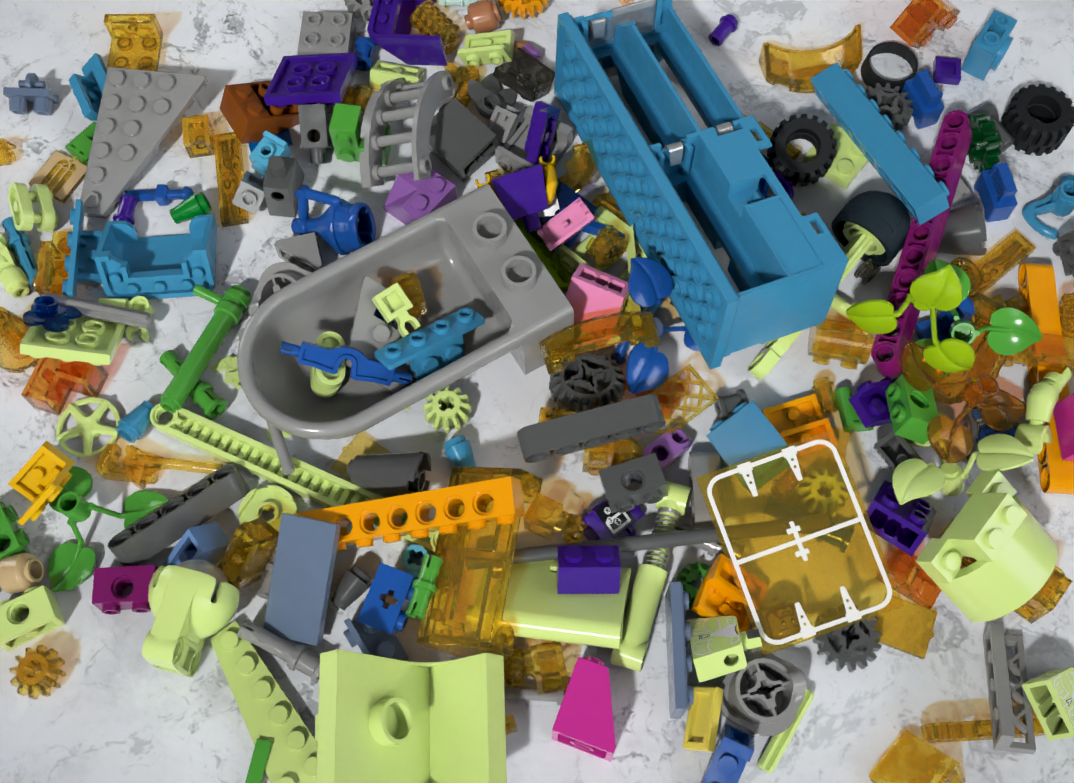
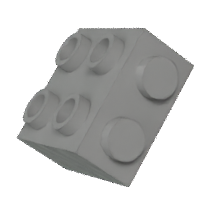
(326, 33)

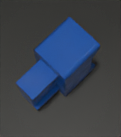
(925, 99)
(997, 192)

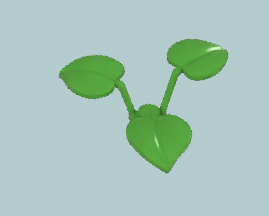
(1009, 329)
(73, 563)

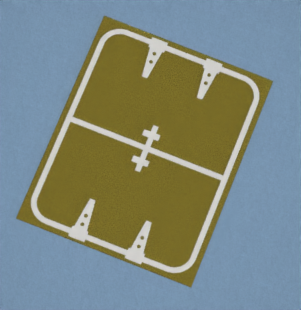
(799, 542)

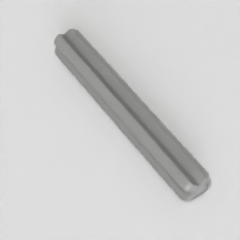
(105, 311)

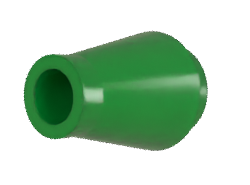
(192, 206)

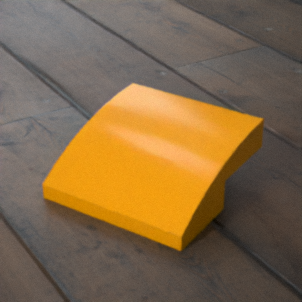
(788, 417)
(720, 595)

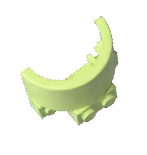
(1009, 546)

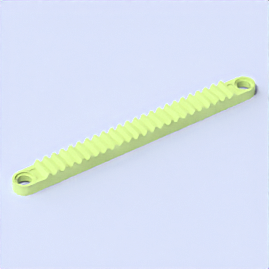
(264, 462)

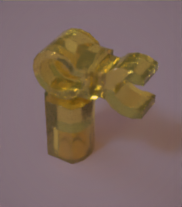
(461, 77)

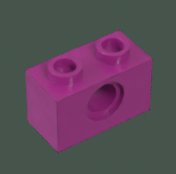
(111, 582)

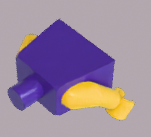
(526, 192)

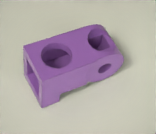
(669, 448)

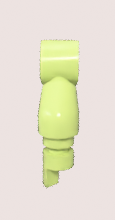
(1039, 410)

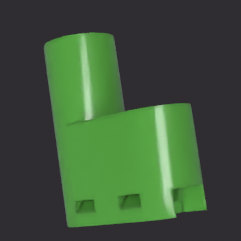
(81, 144)
(848, 416)

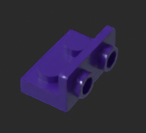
(541, 131)
(871, 402)

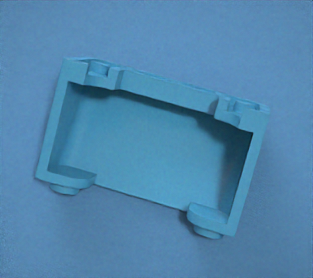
(157, 264)

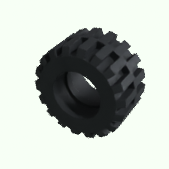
(1046, 105)
(811, 131)

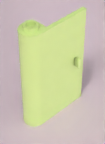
(542, 614)

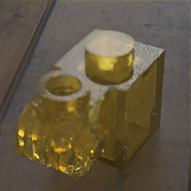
(548, 517)
(542, 662)

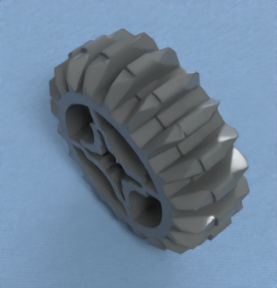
(583, 383)

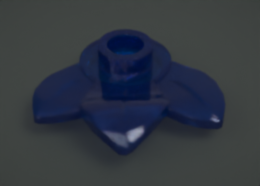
(50, 314)

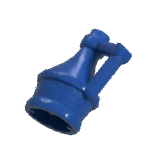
(342, 225)

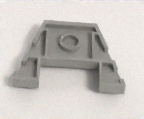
(371, 332)

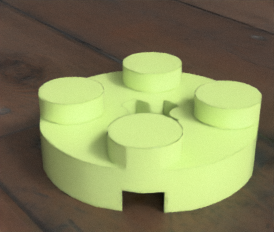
(264, 499)

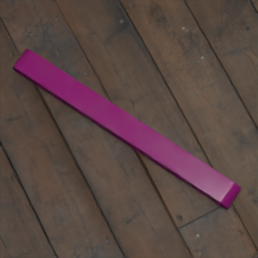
(923, 241)

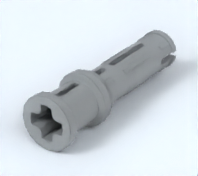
(296, 656)

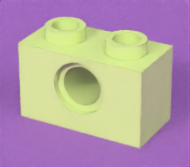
(42, 617)

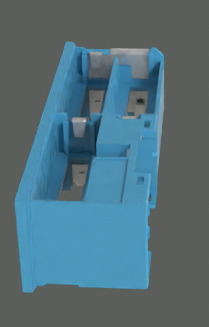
(774, 253)

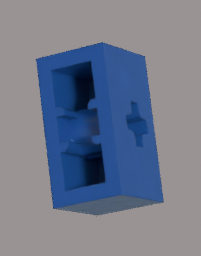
(378, 612)

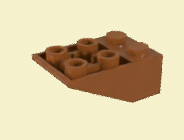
(250, 117)

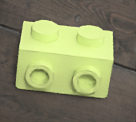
(487, 48)

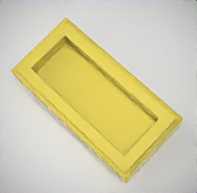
(703, 719)

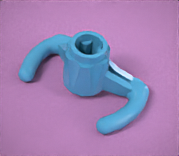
(1059, 203)

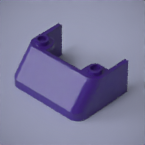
(391, 30)

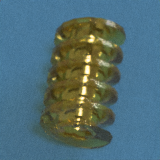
(431, 21)

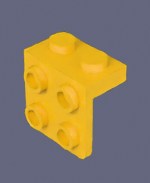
(42, 479)

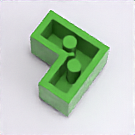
(346, 130)

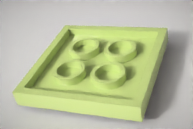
(84, 341)

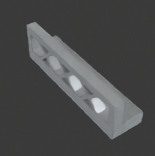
(1001, 692)

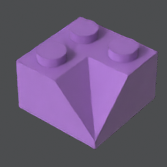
(414, 199)

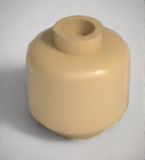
(20, 572)

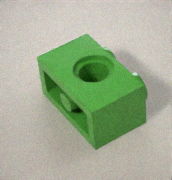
(910, 410)

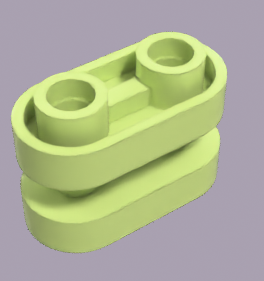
(32, 207)
(322, 382)

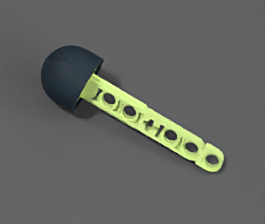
(868, 227)

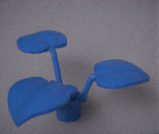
(647, 286)

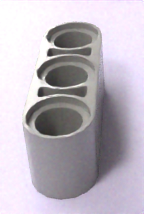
(698, 465)

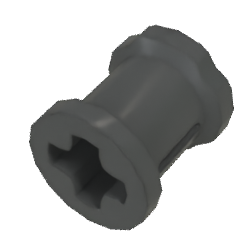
(726, 404)

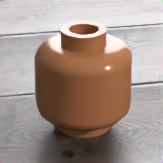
(483, 16)

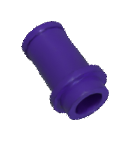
(726, 26)
(126, 209)

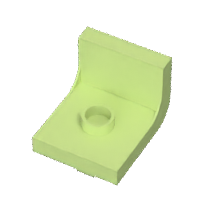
(410, 720)

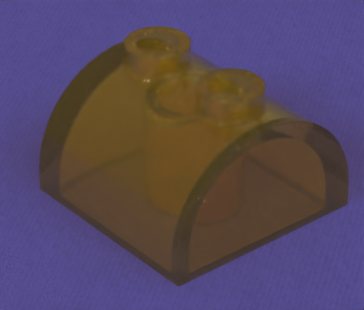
(840, 342)

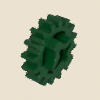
(984, 142)

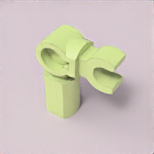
(137, 303)

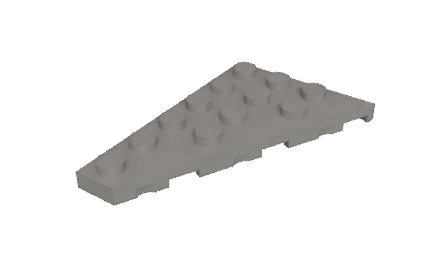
(130, 124)

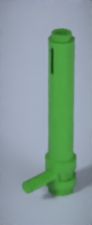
(226, 315)

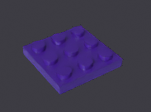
(311, 79)

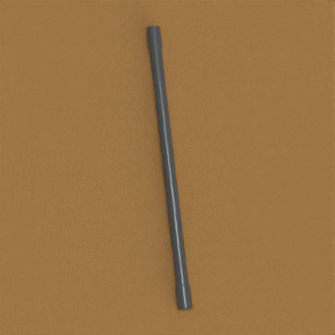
(625, 544)

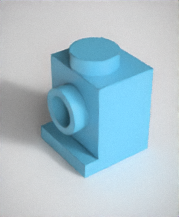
(268, 144)

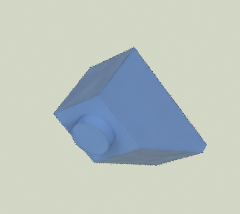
(200, 542)

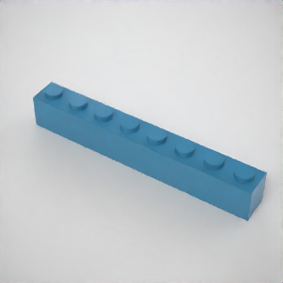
(880, 144)

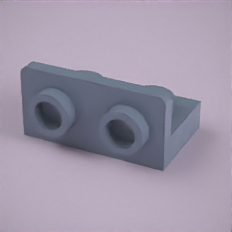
(374, 641)

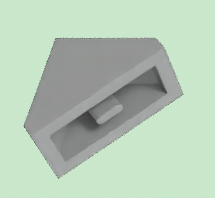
(301, 250)

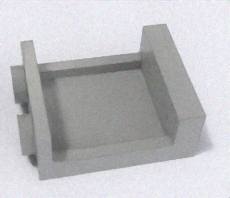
(513, 156)

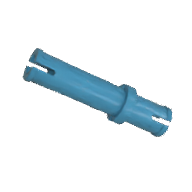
(20, 244)

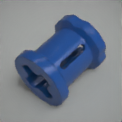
(364, 51)

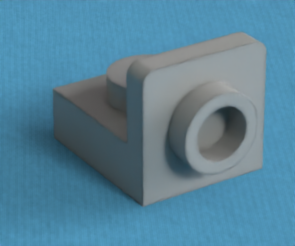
(504, 122)
(249, 193)

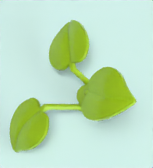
(930, 291)

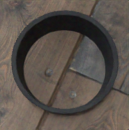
(871, 78)

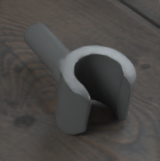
(1067, 269)

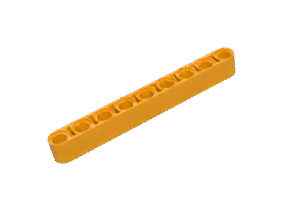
(1039, 291)

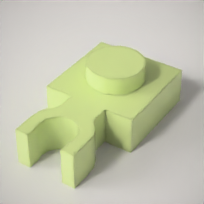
(394, 305)

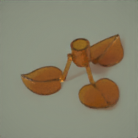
(947, 437)

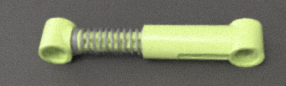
(649, 583)

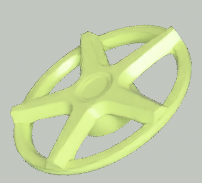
(87, 426)

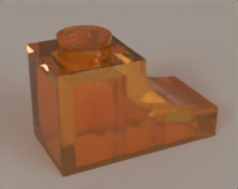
(912, 579)

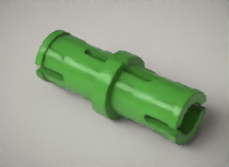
(424, 587)

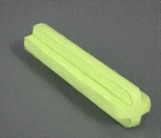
(779, 742)

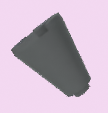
(964, 232)
(391, 472)

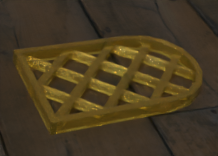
(687, 381)

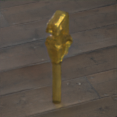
(142, 465)

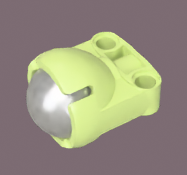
(187, 607)

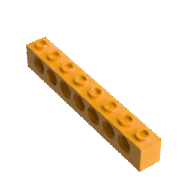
(504, 491)

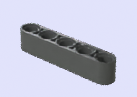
(590, 428)
(174, 517)

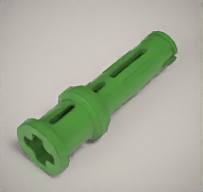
(203, 391)

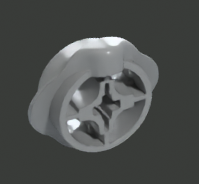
(274, 279)
(789, 681)

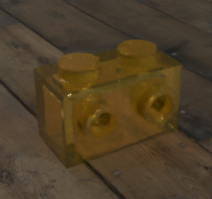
(249, 552)

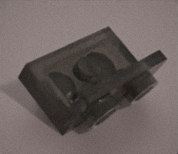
(525, 75)

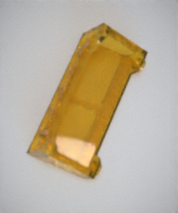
(475, 576)

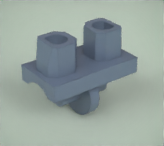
(30, 92)

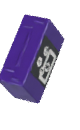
(606, 525)

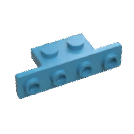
(90, 88)
(83, 245)
(432, 345)

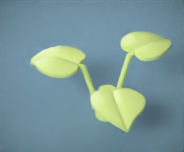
(917, 479)

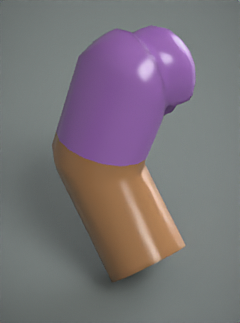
(529, 48)

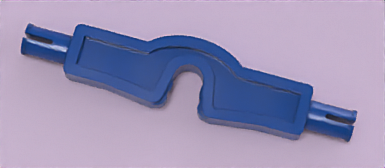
(330, 360)

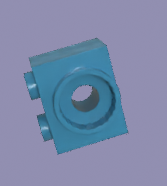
(990, 45)

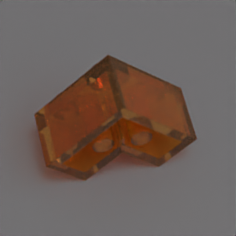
(922, 18)
(55, 379)

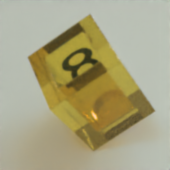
(198, 136)

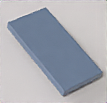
(302, 578)
(678, 661)

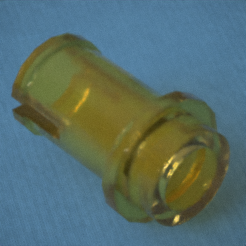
(825, 395)

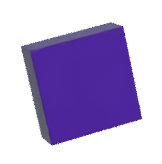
(947, 70)

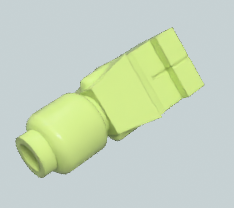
(11, 275)

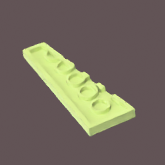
(267, 709)

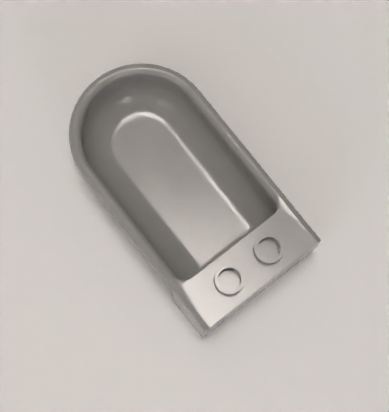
(462, 259)

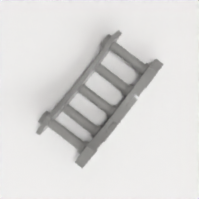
(382, 110)

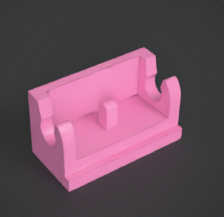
(566, 224)

